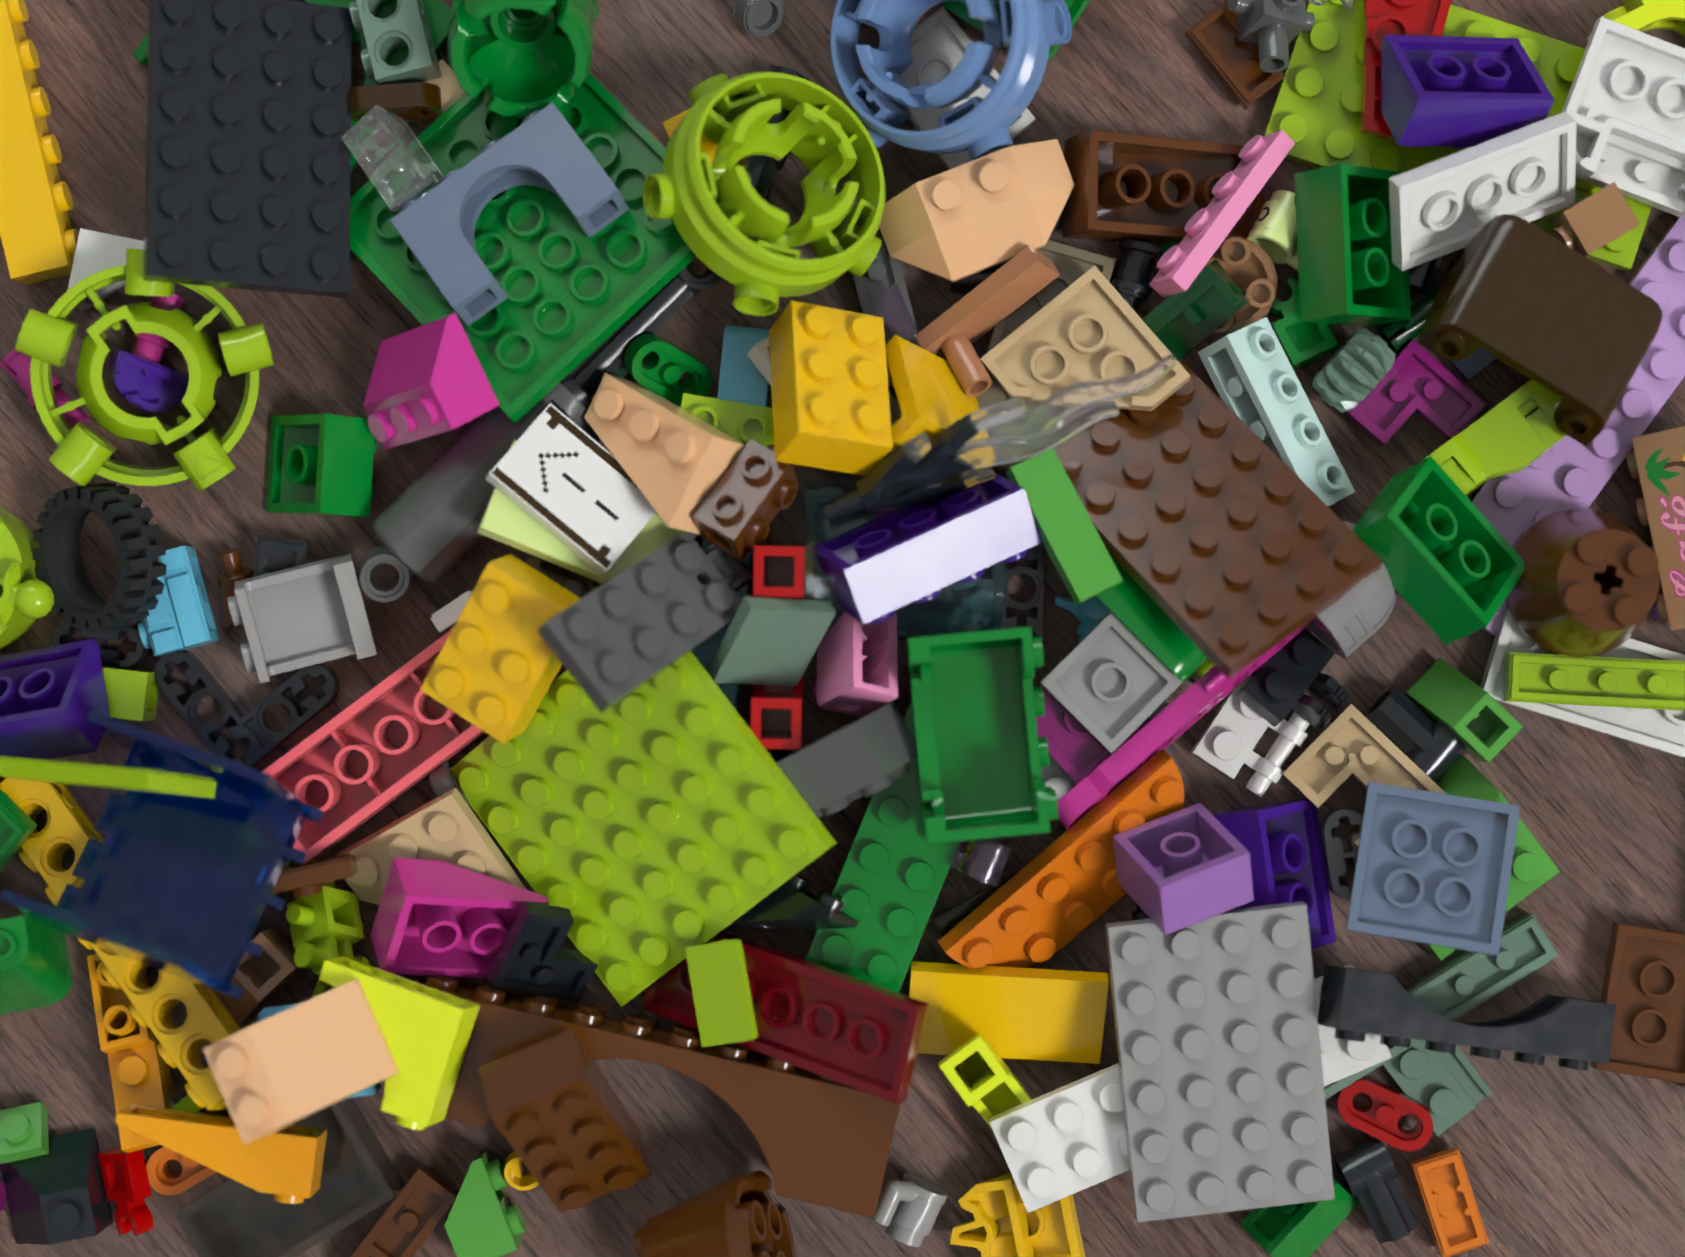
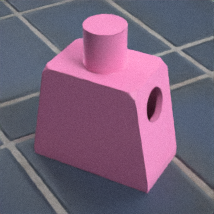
(857, 666)

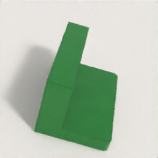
(1299, 1227)

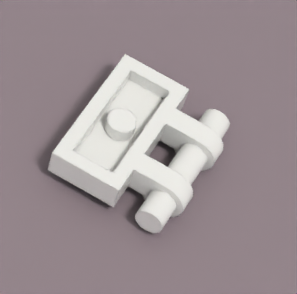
(1234, 734)

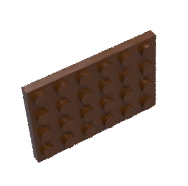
(1213, 523)

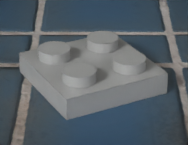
(1110, 682)

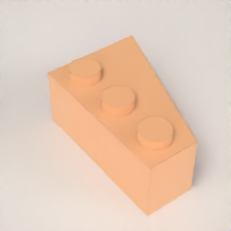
(661, 448)

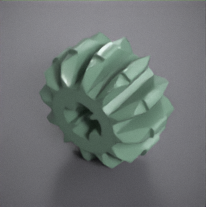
(1353, 370)

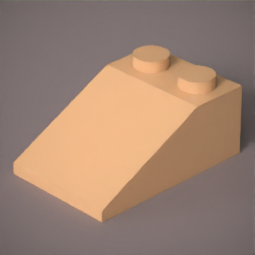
(300, 1061)

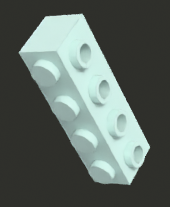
(1268, 397)

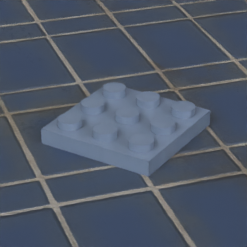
(1433, 868)

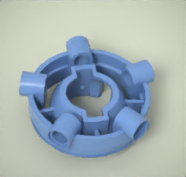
(975, 124)

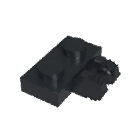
(1287, 675)

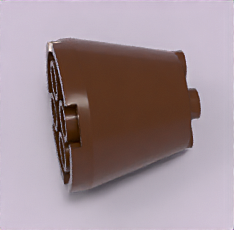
(1564, 567)
(721, 1222)

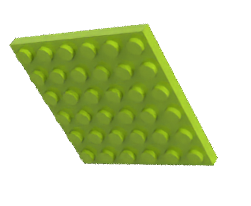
(643, 818)

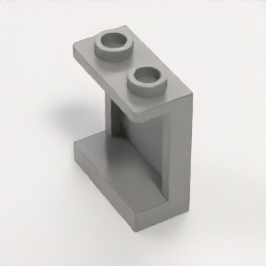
(302, 617)

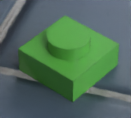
(23, 1132)

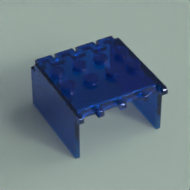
(180, 873)

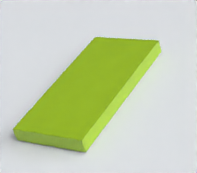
(107, 777)

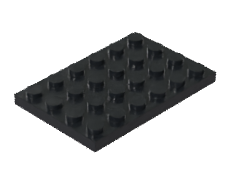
(248, 145)

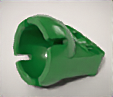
(521, 51)

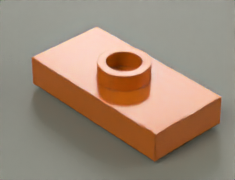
(1449, 1202)

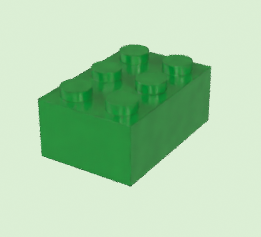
(1347, 248)
(1440, 551)

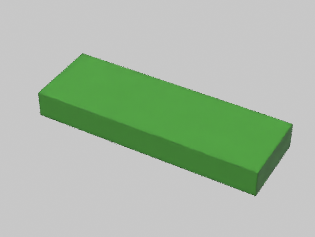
(1065, 527)

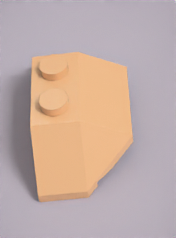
(979, 211)

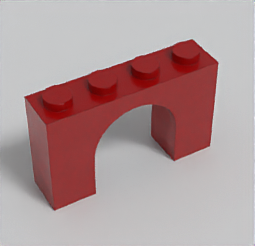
(778, 708)

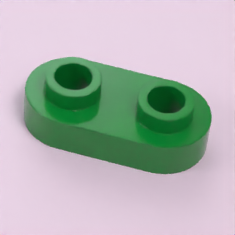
(665, 368)

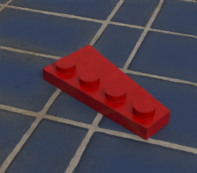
(1391, 18)

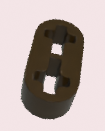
(406, 100)

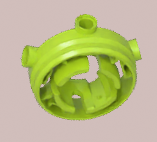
(820, 134)
(84, 451)

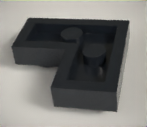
(533, 960)

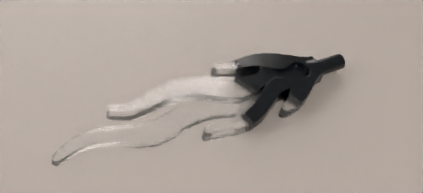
(988, 437)

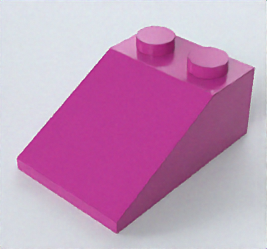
(443, 919)

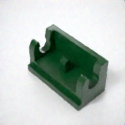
(1194, 314)

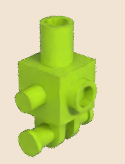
(325, 927)

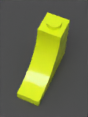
(424, 1033)

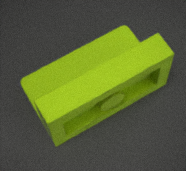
(721, 992)

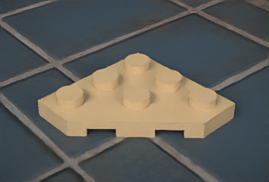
(1082, 338)
(435, 831)

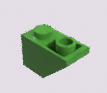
(1464, 710)
(481, 1215)

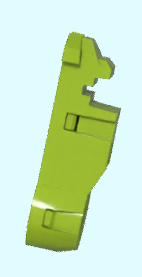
(1502, 439)

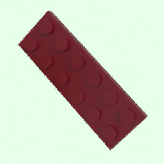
(815, 1019)

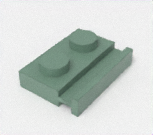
(1439, 1081)

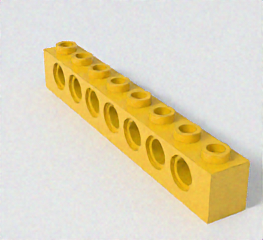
(150, 1007)

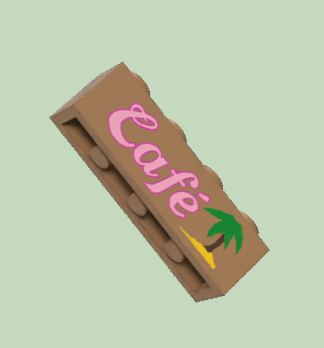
(1661, 468)

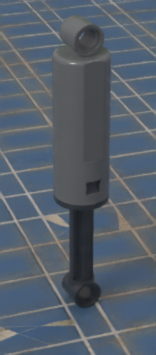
(442, 509)

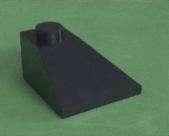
(58, 1193)

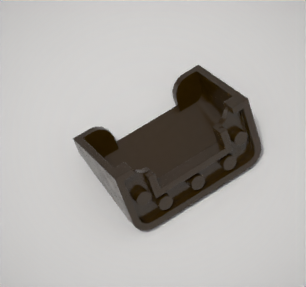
(1546, 318)

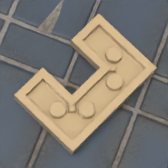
(1353, 748)

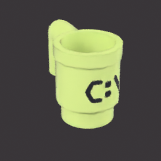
(1277, 228)

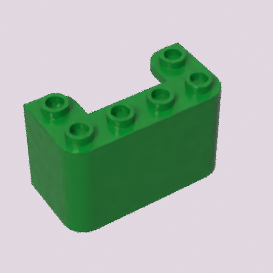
(979, 735)

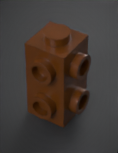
(746, 500)

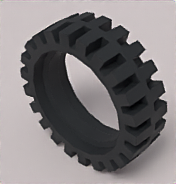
(135, 548)

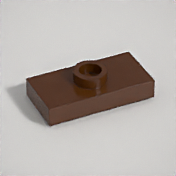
(1230, 58)
(307, 878)

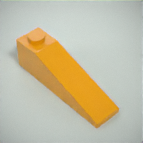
(278, 1164)

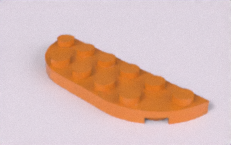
(1067, 881)

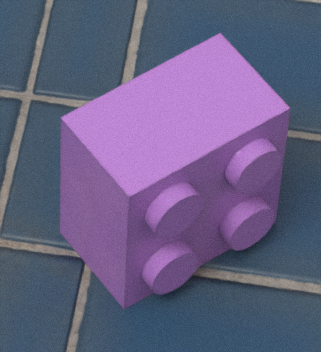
(1183, 868)

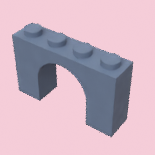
(536, 153)

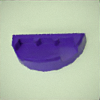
(146, 382)

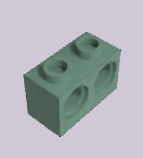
(404, 28)

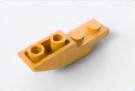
(135, 1064)

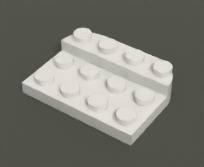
(1631, 115)

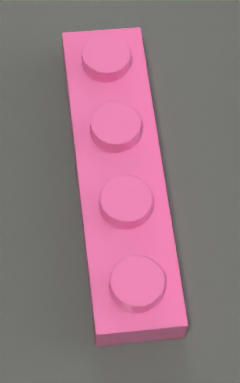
(1212, 224)

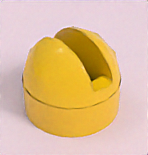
(514, 1174)

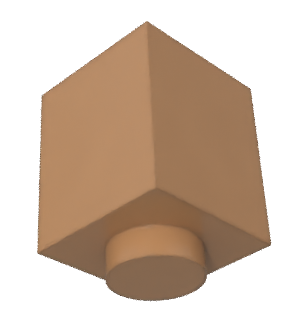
(1594, 221)

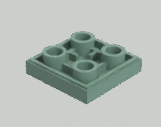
(771, 641)

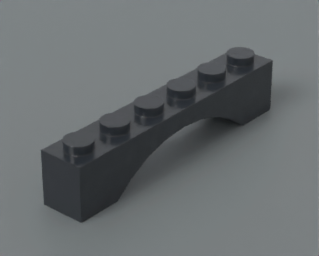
(1553, 1026)

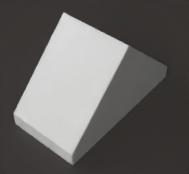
(96, 253)

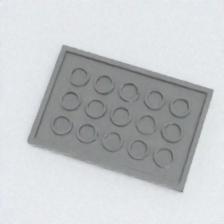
(1220, 1063)

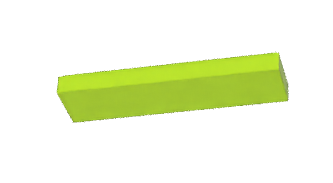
(1595, 681)

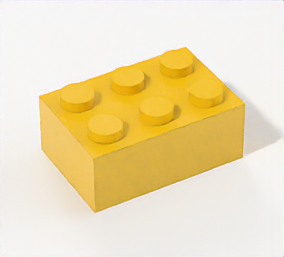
(829, 389)
(494, 658)

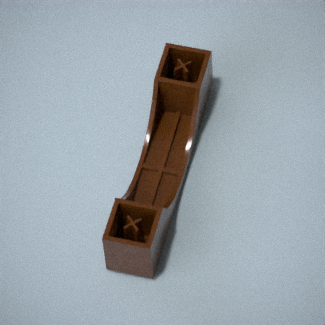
(816, 1133)

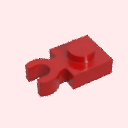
(127, 1185)

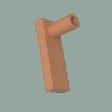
(981, 310)

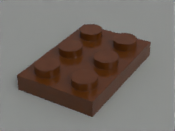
(1648, 988)

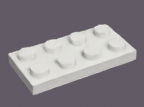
(1454, 197)

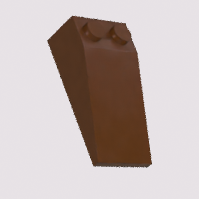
(1145, 186)

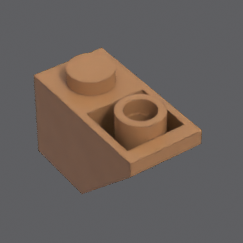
(261, 975)

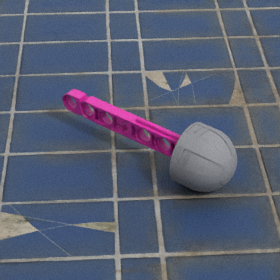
(1339, 627)

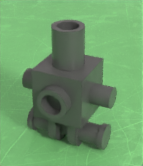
(1271, 27)

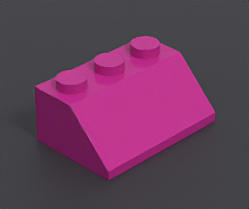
(426, 384)

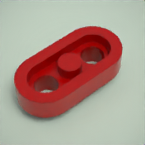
(1383, 1113)

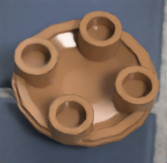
(1255, 276)

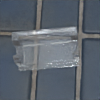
(392, 157)

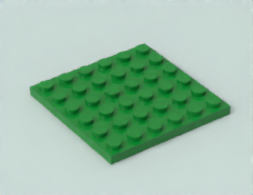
(559, 283)

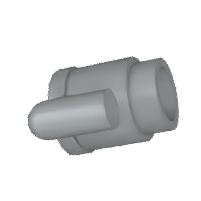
(909, 1208)

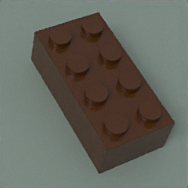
(564, 1121)

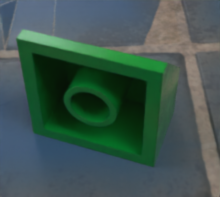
(320, 465)

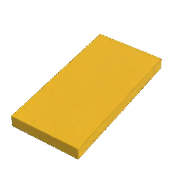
(1014, 1008)

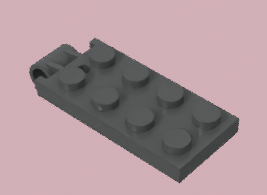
(646, 618)

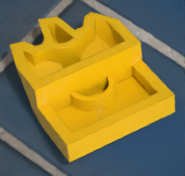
(1006, 1228)

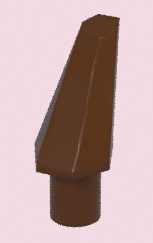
(233, 572)

